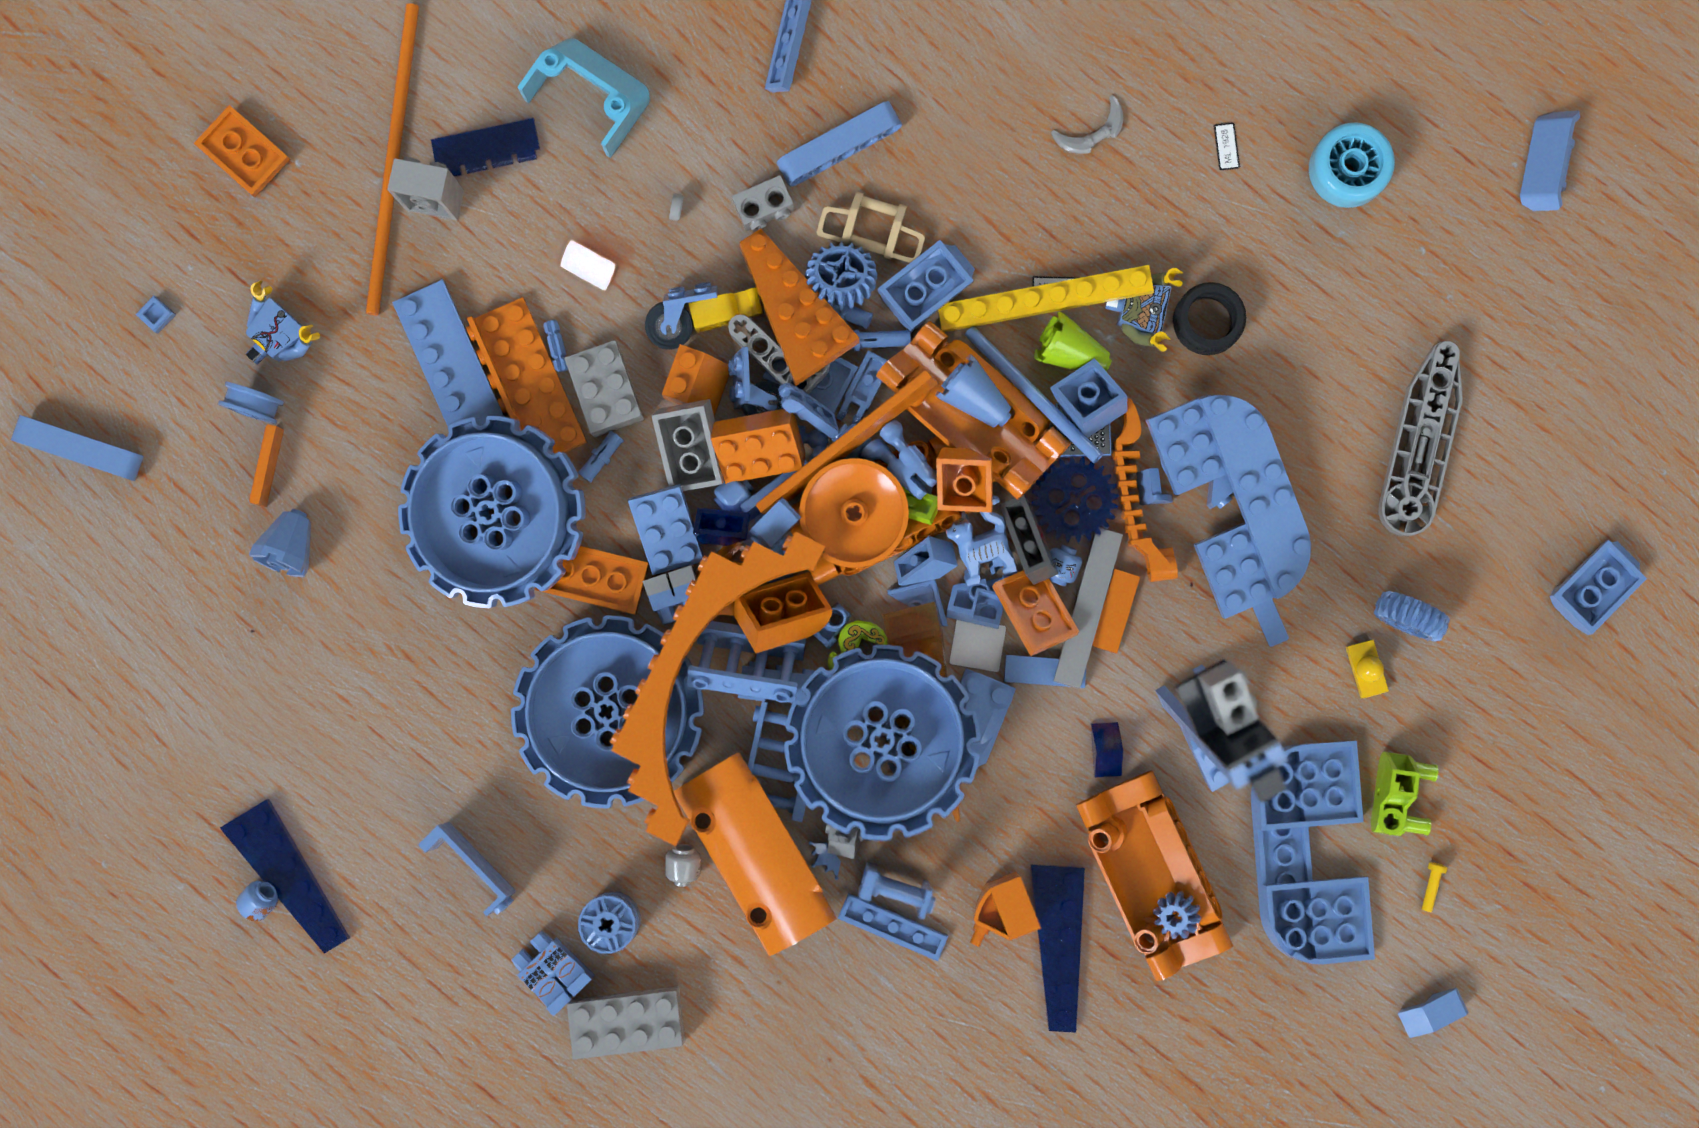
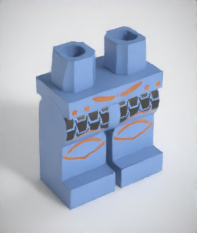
(554, 973)

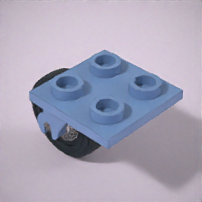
(669, 321)
(752, 398)

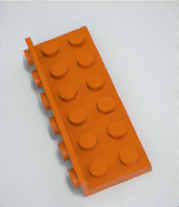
(525, 373)

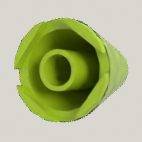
(1069, 345)

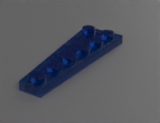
(277, 860)
(1059, 910)

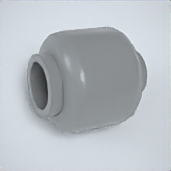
(682, 865)

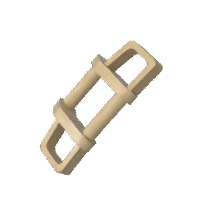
(886, 250)

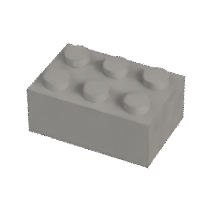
(425, 188)
(604, 388)
(686, 445)

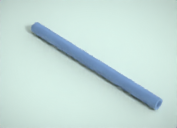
(1034, 395)

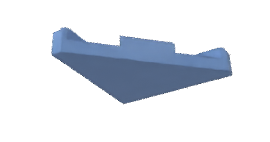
(920, 594)

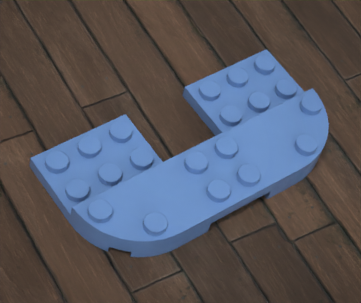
(1273, 545)
(1300, 915)

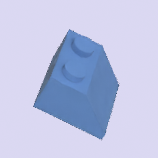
(1090, 398)

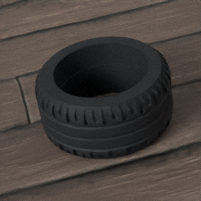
(1228, 299)

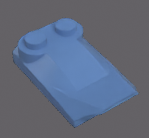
(927, 284)
(1598, 587)
(990, 702)

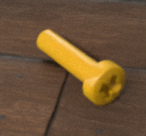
(1433, 884)

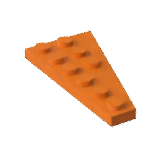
(802, 323)

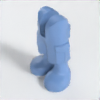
(910, 459)

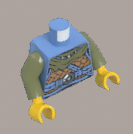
(1144, 315)

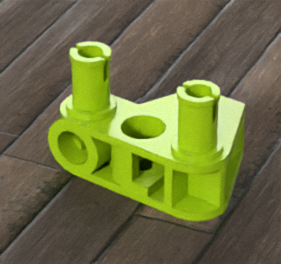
(1392, 800)

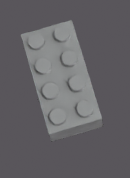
(625, 1022)

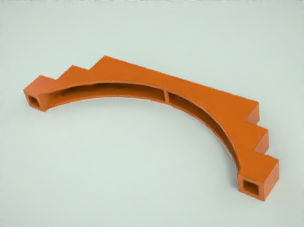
(644, 731)

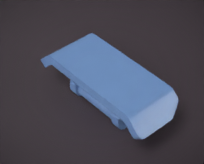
(1548, 161)

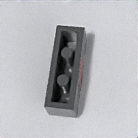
(1028, 539)

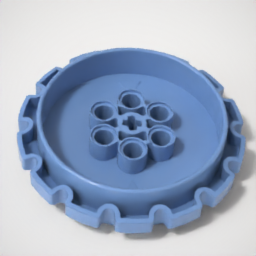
(541, 495)
(552, 713)
(865, 796)

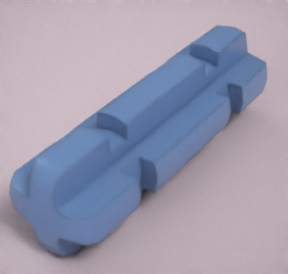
(556, 345)

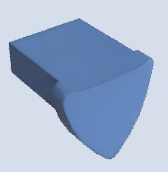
(1150, 488)

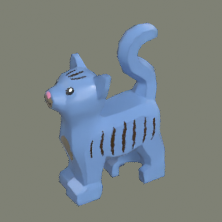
(984, 547)

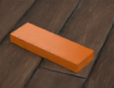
(266, 465)
(1115, 610)

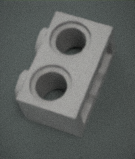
(759, 197)
(1225, 699)

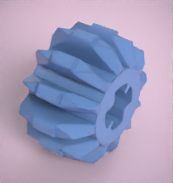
(1186, 910)

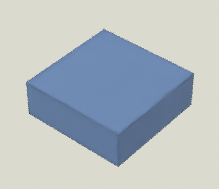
(155, 314)

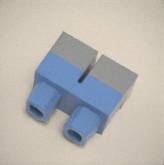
(661, 593)

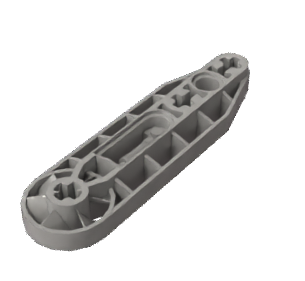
(1426, 424)

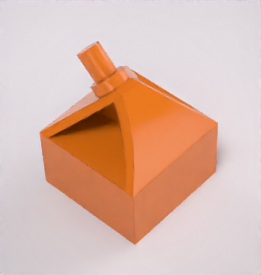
(1004, 910)

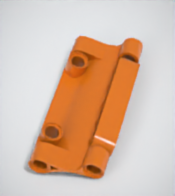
(1018, 449)

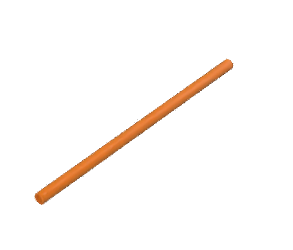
(393, 151)

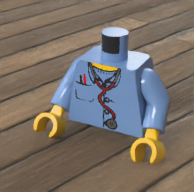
(275, 329)

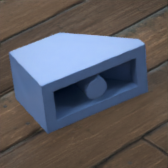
(773, 526)
(925, 561)

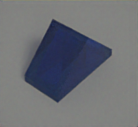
(1107, 749)

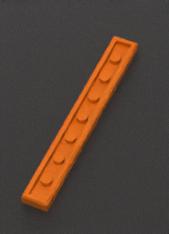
(850, 440)

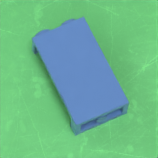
(475, 860)

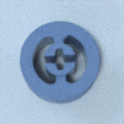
(250, 403)

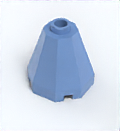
(285, 544)

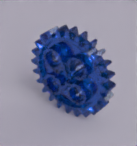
(1090, 519)

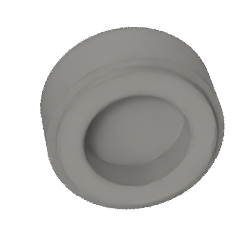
(676, 207)

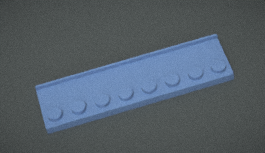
(447, 356)

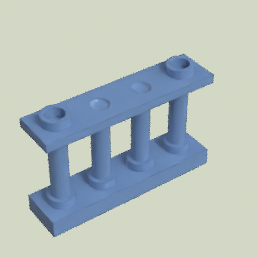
(733, 638)
(794, 805)
(873, 884)

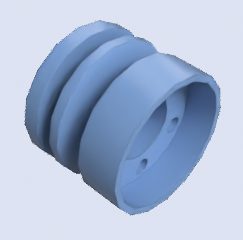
(611, 906)

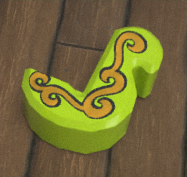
(853, 633)

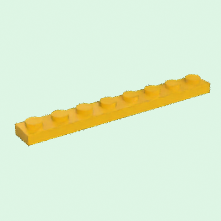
(1046, 298)

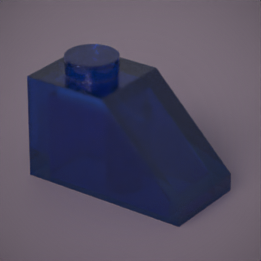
(721, 526)

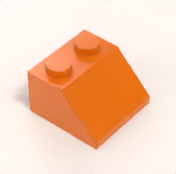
(695, 378)
(964, 480)

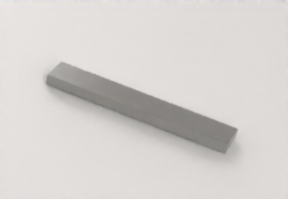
(1088, 607)

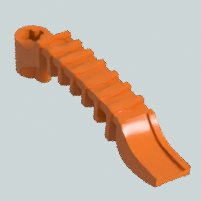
(1161, 562)

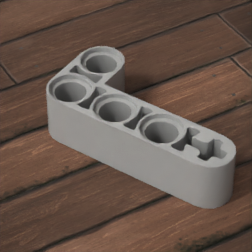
(772, 353)

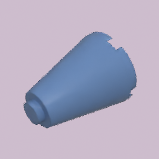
(975, 394)

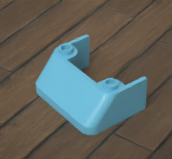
(626, 94)

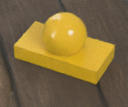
(1367, 669)

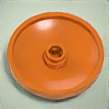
(854, 512)

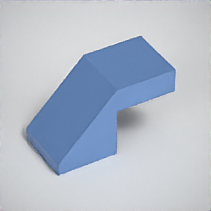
(1434, 1014)

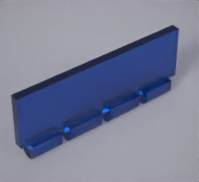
(490, 143)

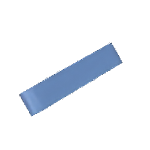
(839, 143)
(77, 448)

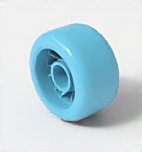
(1365, 151)

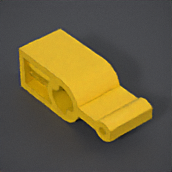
(718, 311)

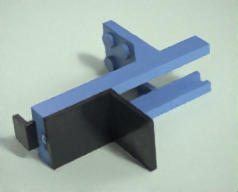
(1237, 757)

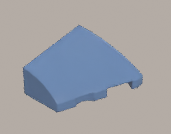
(976, 603)

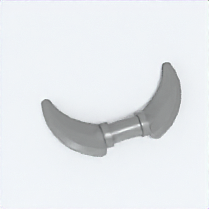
(1084, 144)

